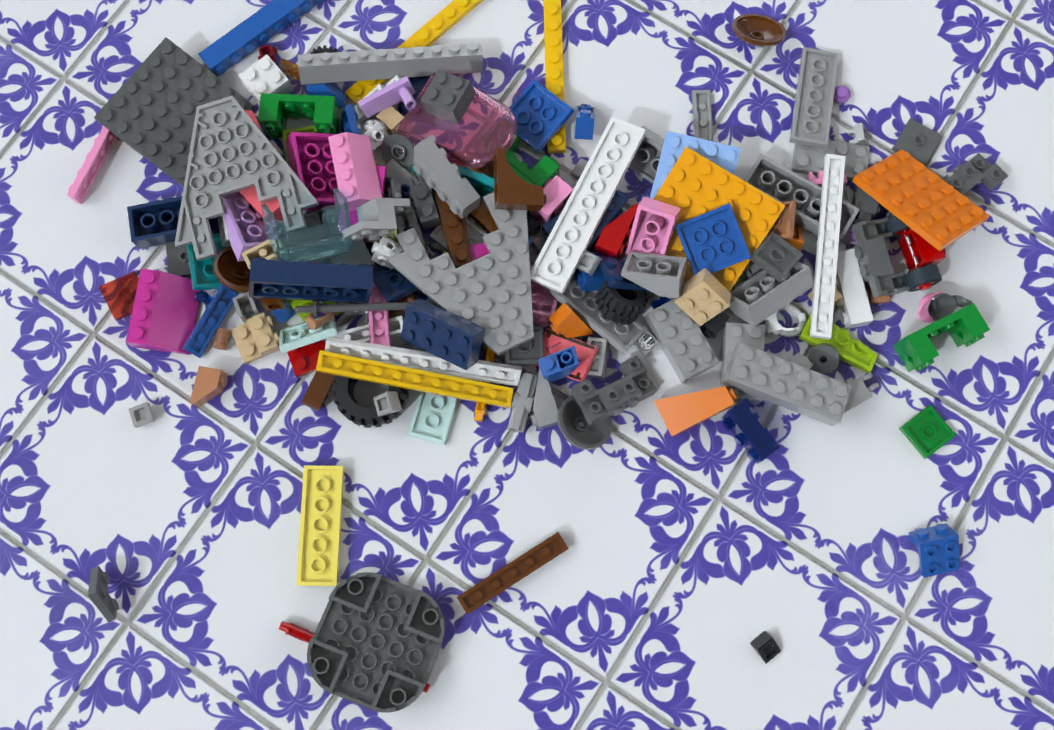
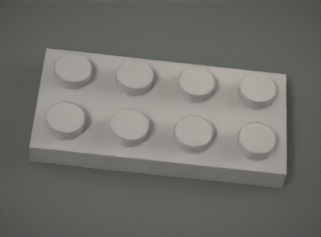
(811, 159)

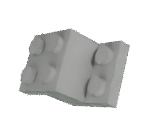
(376, 218)

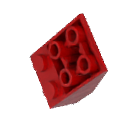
(616, 234)

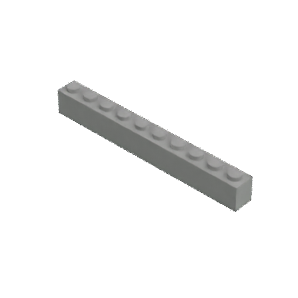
(388, 63)

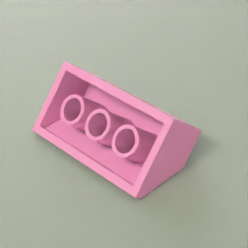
(355, 168)

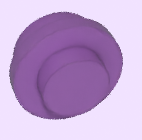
(841, 94)

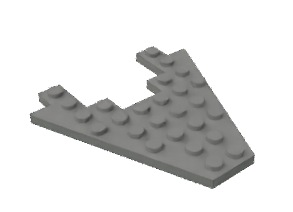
(228, 157)
(486, 291)

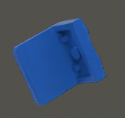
(937, 549)

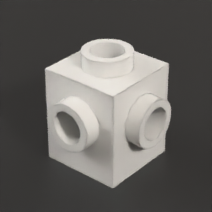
(376, 132)
(385, 249)

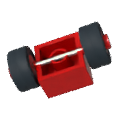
(919, 256)

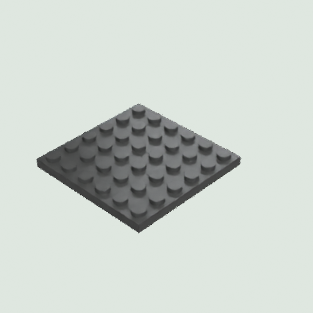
(159, 106)

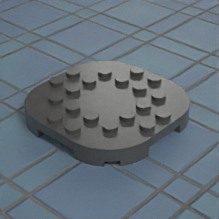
(376, 642)

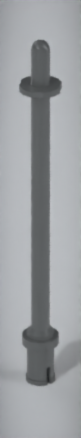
(353, 307)

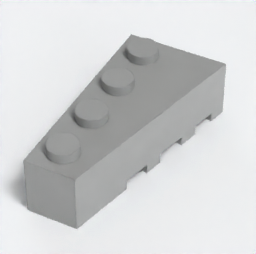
(444, 177)

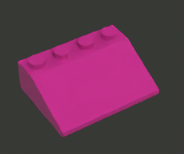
(313, 163)
(162, 312)

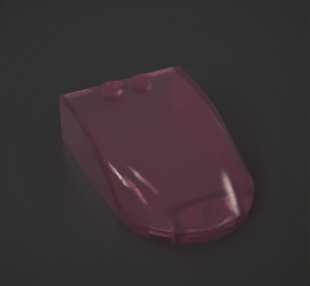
(475, 139)

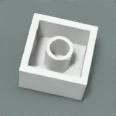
(265, 78)

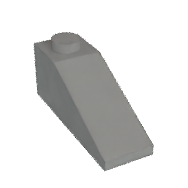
(544, 405)

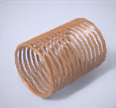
(224, 337)

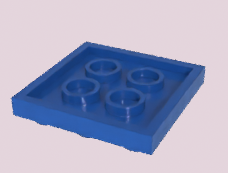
(539, 115)
(713, 240)

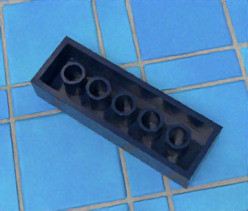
(310, 280)

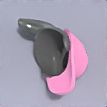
(939, 305)

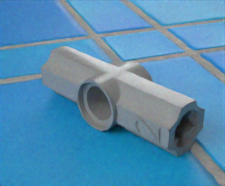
(522, 402)

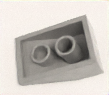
(656, 273)

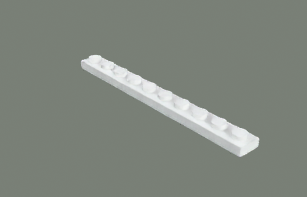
(827, 247)
(425, 361)

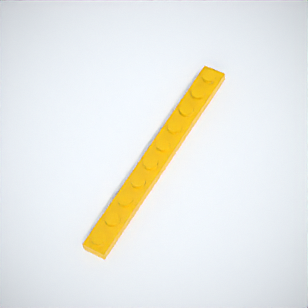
(423, 37)
(554, 64)
(414, 379)

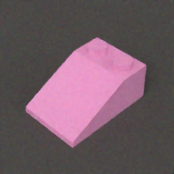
(652, 227)

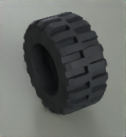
(357, 413)

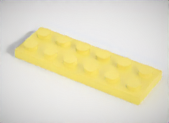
(320, 526)

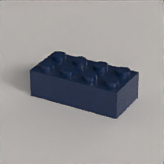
(155, 222)
(442, 333)

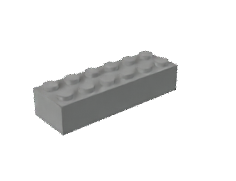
(788, 186)
(787, 384)

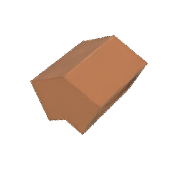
(315, 324)

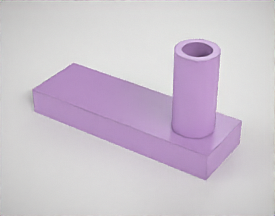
(388, 96)

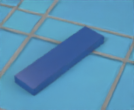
(210, 321)

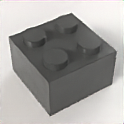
(448, 97)

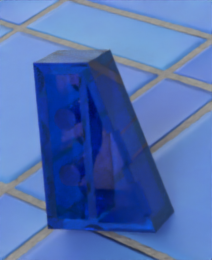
(749, 432)

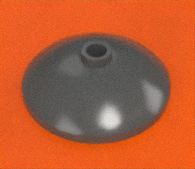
(586, 436)

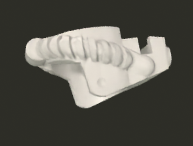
(772, 325)

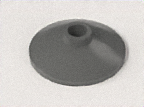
(391, 147)

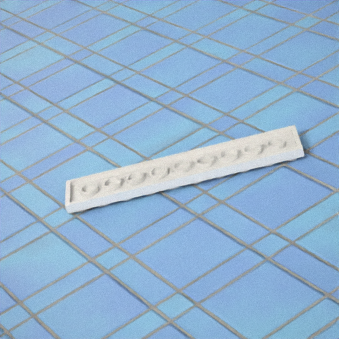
(587, 205)

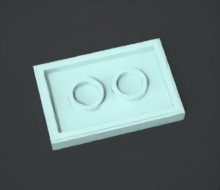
(302, 335)
(432, 417)

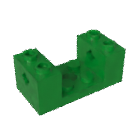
(276, 108)
(540, 173)
(964, 327)

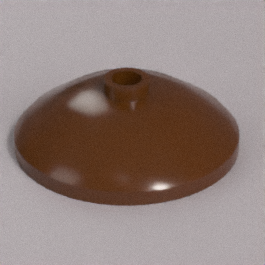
(758, 30)
(230, 271)

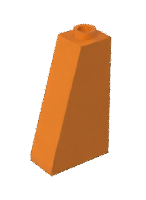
(693, 408)

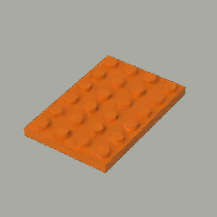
(921, 199)

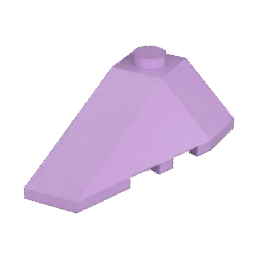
(242, 224)

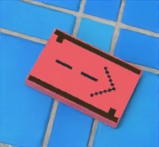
(585, 352)

